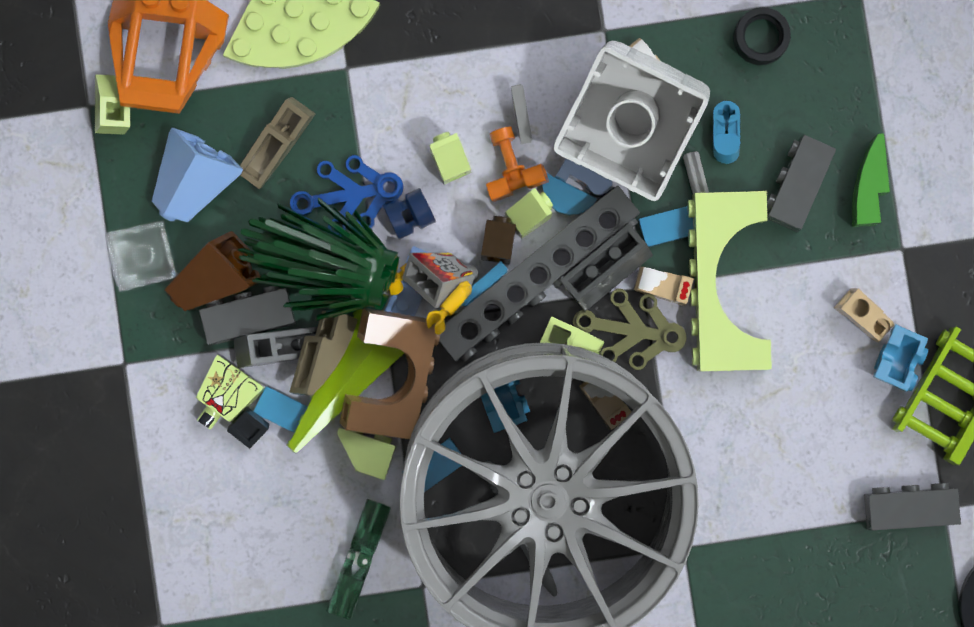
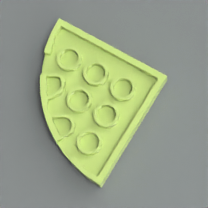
(296, 31)

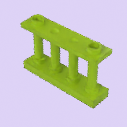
(956, 446)

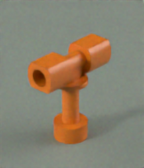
(515, 175)

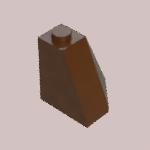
(213, 274)

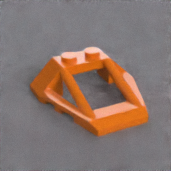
(200, 21)

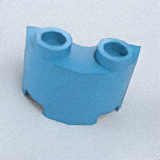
(899, 358)
(512, 403)

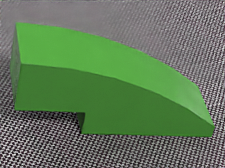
(870, 183)

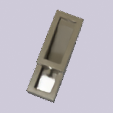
(276, 142)
(322, 353)

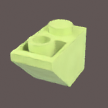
(109, 115)
(449, 157)
(530, 212)
(563, 333)
(368, 454)

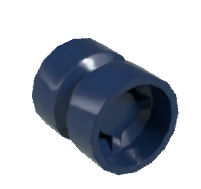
(419, 209)

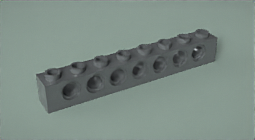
(614, 203)

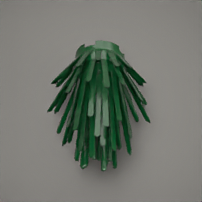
(340, 268)

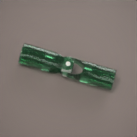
(361, 552)

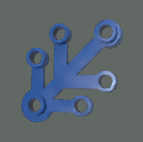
(353, 192)

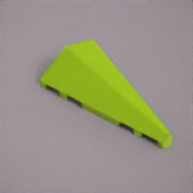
(354, 373)

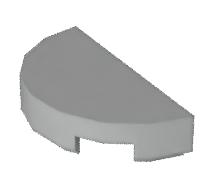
(521, 114)

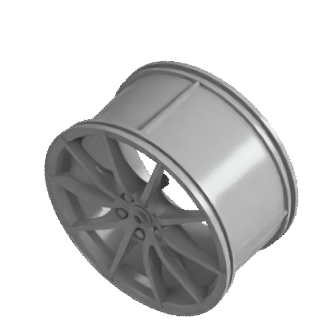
(549, 496)

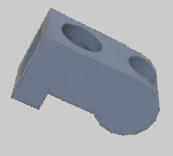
(595, 184)

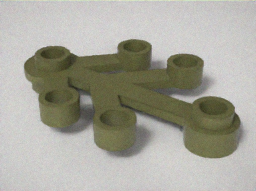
(635, 330)

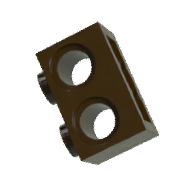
(498, 240)

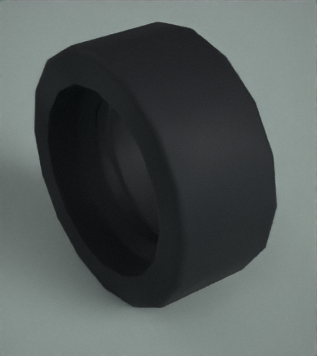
(760, 14)

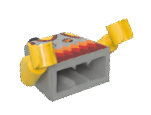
(439, 280)

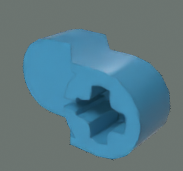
(726, 118)

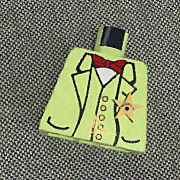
(226, 392)

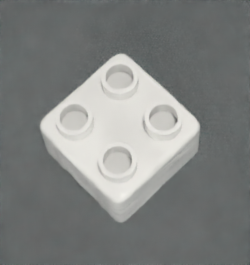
(632, 119)

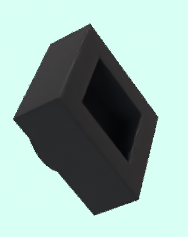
(248, 427)

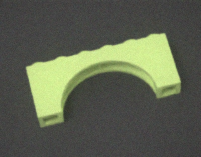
(715, 222)

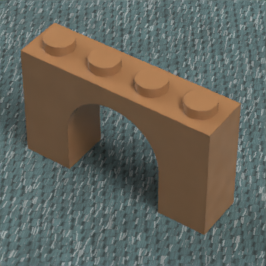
(400, 412)

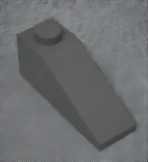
(270, 347)

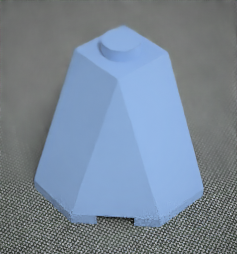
(191, 176)

